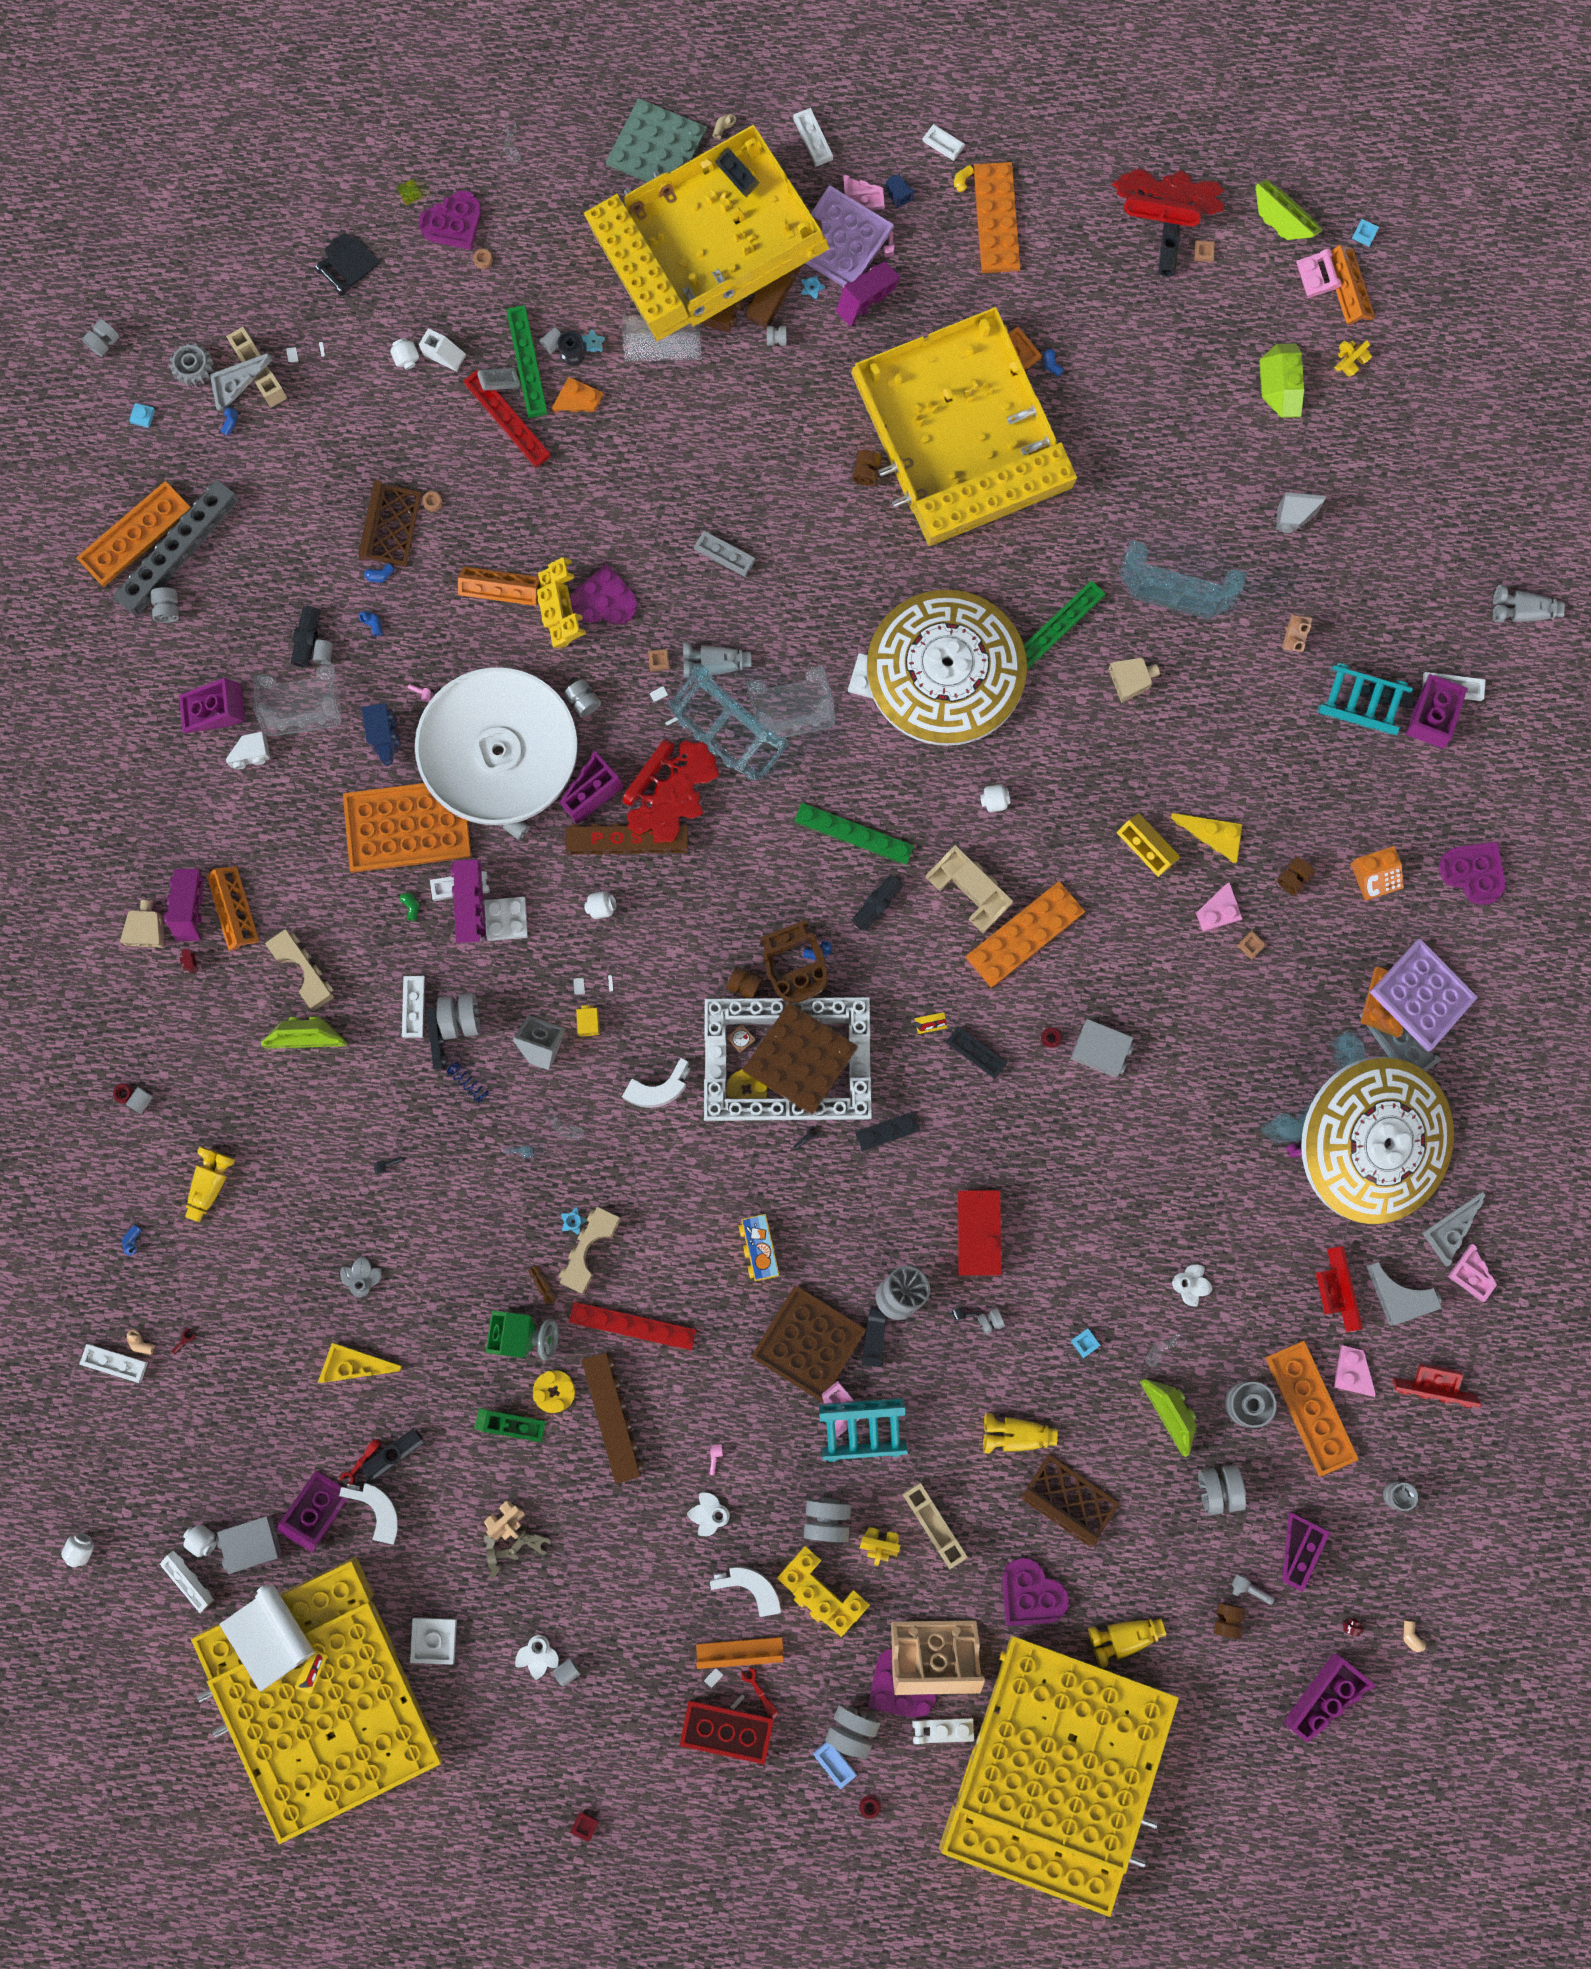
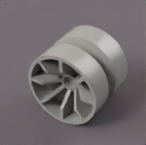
(451, 1016)
(902, 1292)
(1250, 1404)
(1227, 1489)
(828, 1513)
(850, 1737)

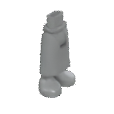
(1527, 606)
(715, 659)

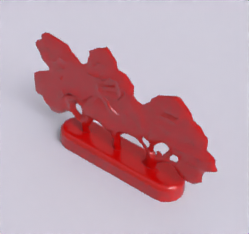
(1177, 194)
(672, 796)

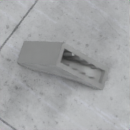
(1399, 1302)

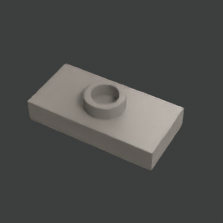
(498, 379)

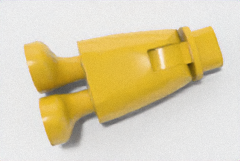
(206, 1182)
(1017, 1434)
(1126, 1638)

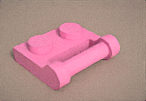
(1312, 276)

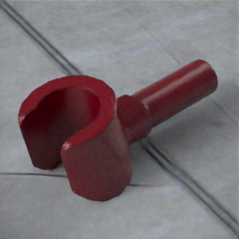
(183, 1341)

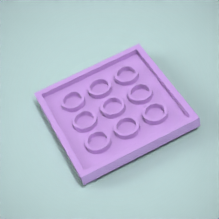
(851, 234)
(1423, 995)

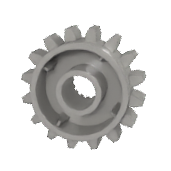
(186, 356)

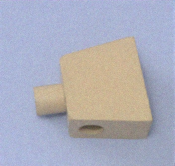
(1132, 677)
(143, 927)

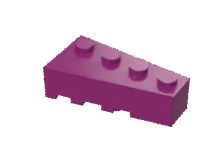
(468, 901)
(1327, 1697)

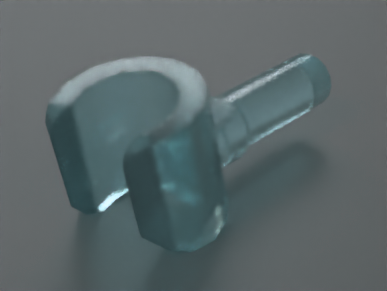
(525, 1151)

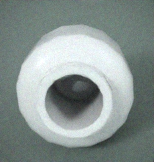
(404, 353)
(995, 798)
(600, 905)
(199, 1540)
(77, 1550)

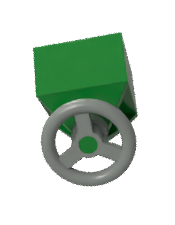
(516, 1336)

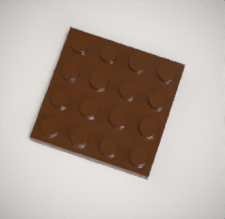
(800, 1058)
(808, 1343)

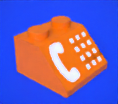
(1378, 873)

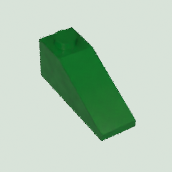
(509, 1425)

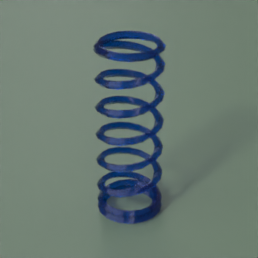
(450, 1072)

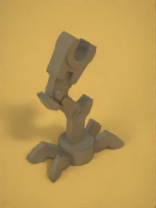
(533, 1541)

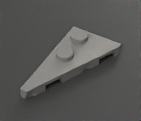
(233, 380)
(1448, 1233)

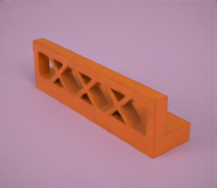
(1352, 293)
(498, 587)
(225, 908)
(739, 1652)

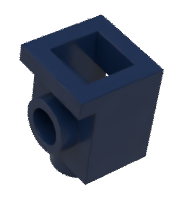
(899, 190)

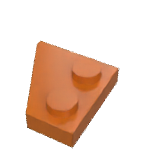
(577, 397)

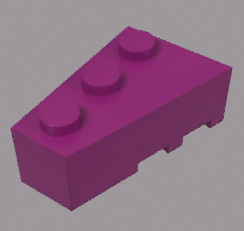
(865, 291)
(591, 789)
(184, 904)
(1302, 1549)

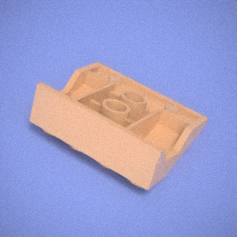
(936, 1657)

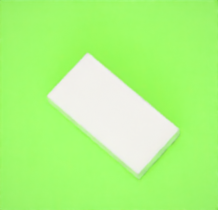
(943, 142)

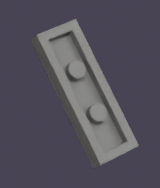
(724, 553)

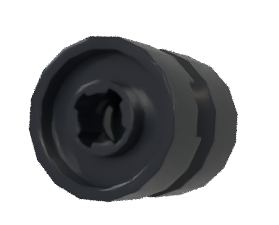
(571, 348)

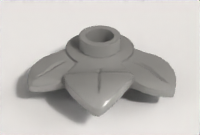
(360, 1273)

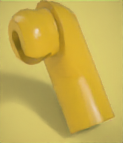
(960, 178)

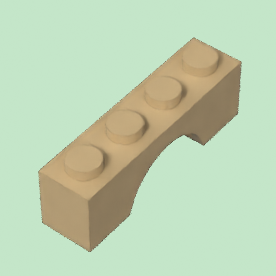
(265, 380)
(314, 989)
(600, 1225)
(934, 1525)

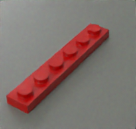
(508, 421)
(632, 1326)

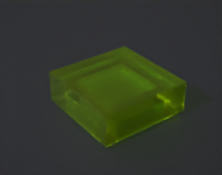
(409, 192)

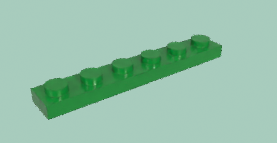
(526, 361)
(1062, 622)
(854, 833)

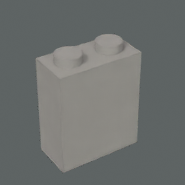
(1102, 1048)
(249, 1544)

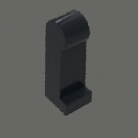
(874, 1338)

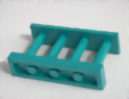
(1368, 719)
(858, 1410)

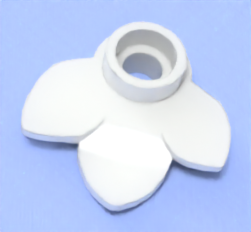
(1195, 1284)
(705, 1514)
(537, 1659)

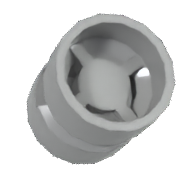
(100, 338)
(165, 605)
(581, 696)
(1400, 1496)

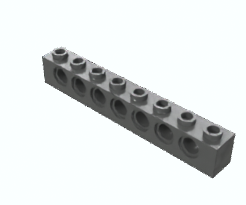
(176, 558)

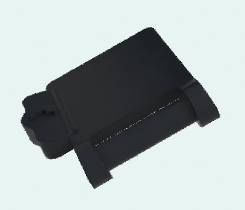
(349, 259)

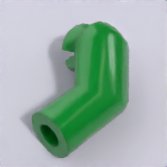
(412, 905)

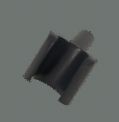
(807, 1137)
(380, 1166)
(959, 1314)

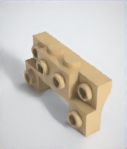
(974, 883)

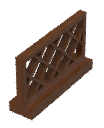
(372, 520)
(1063, 1518)

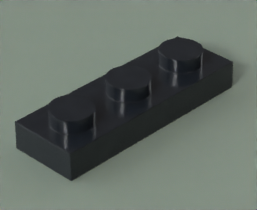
(737, 172)
(436, 1041)
(976, 1052)
(887, 1131)

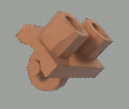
(1297, 633)

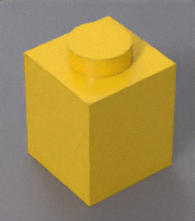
(588, 1021)

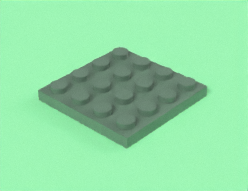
(655, 142)

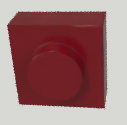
(188, 961)
(584, 1826)

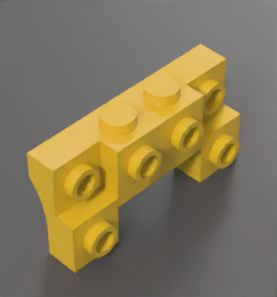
(556, 604)
(818, 1597)

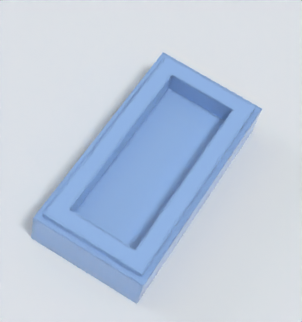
(835, 1764)

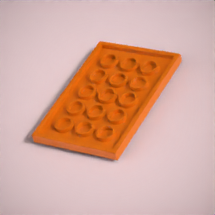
(401, 829)

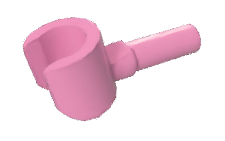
(889, 249)
(426, 696)
(716, 1451)

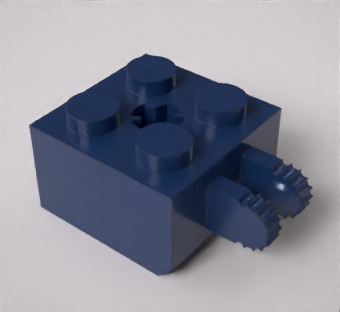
(381, 732)

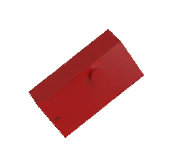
(978, 1233)
(726, 1732)

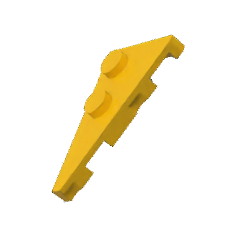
(1220, 835)
(348, 1363)

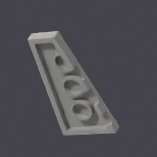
(1405, 1048)

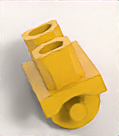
(1359, 352)
(881, 1549)

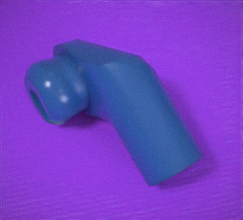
(1050, 364)
(230, 422)
(379, 575)
(371, 620)
(826, 949)
(129, 1240)

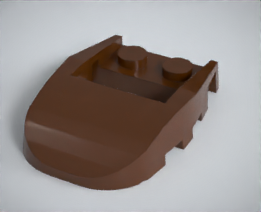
(800, 983)

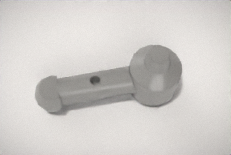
(1242, 1584)

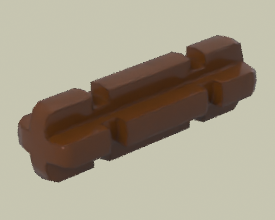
(542, 1284)

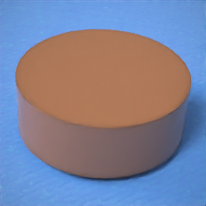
(483, 258)
(432, 501)

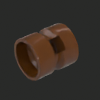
(862, 471)
(1297, 874)
(744, 983)
(1229, 1620)

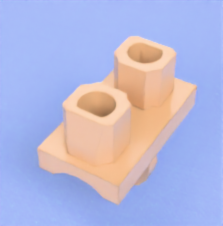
(507, 1524)

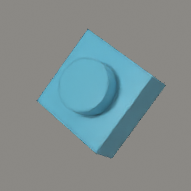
(1365, 232)
(142, 415)
(1085, 1343)

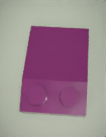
(212, 706)
(1436, 711)
(313, 1512)

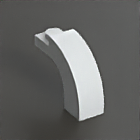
(660, 1095)
(383, 1507)
(756, 1582)

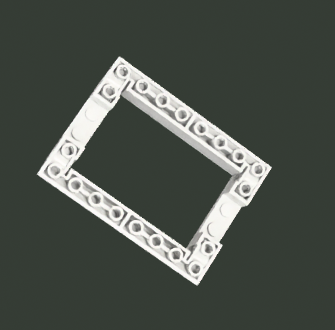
(766, 1011)

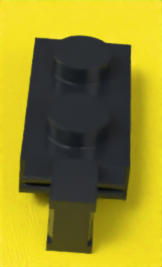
(1387, 695)

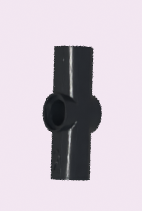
(1168, 255)
(305, 636)
(877, 902)
(403, 1446)

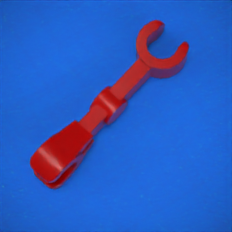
(371, 1449)
(769, 1707)

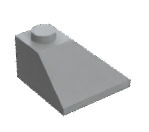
(1297, 510)
(539, 1041)

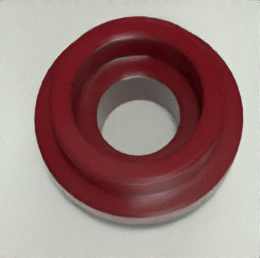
(1057, 1035)
(117, 1093)
(1353, 1627)
(866, 1813)

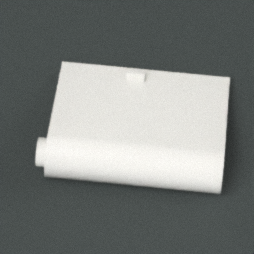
(267, 1637)

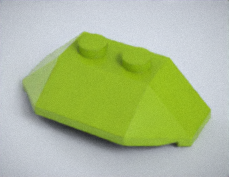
(1284, 213)
(1283, 380)
(303, 1034)
(1173, 1413)

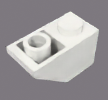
(441, 350)
(248, 750)

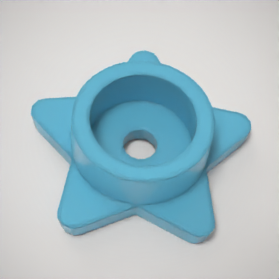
(812, 281)
(590, 346)
(575, 1227)

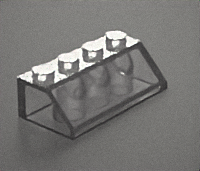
(641, 345)

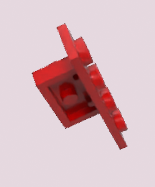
(1338, 1291)
(1437, 1384)

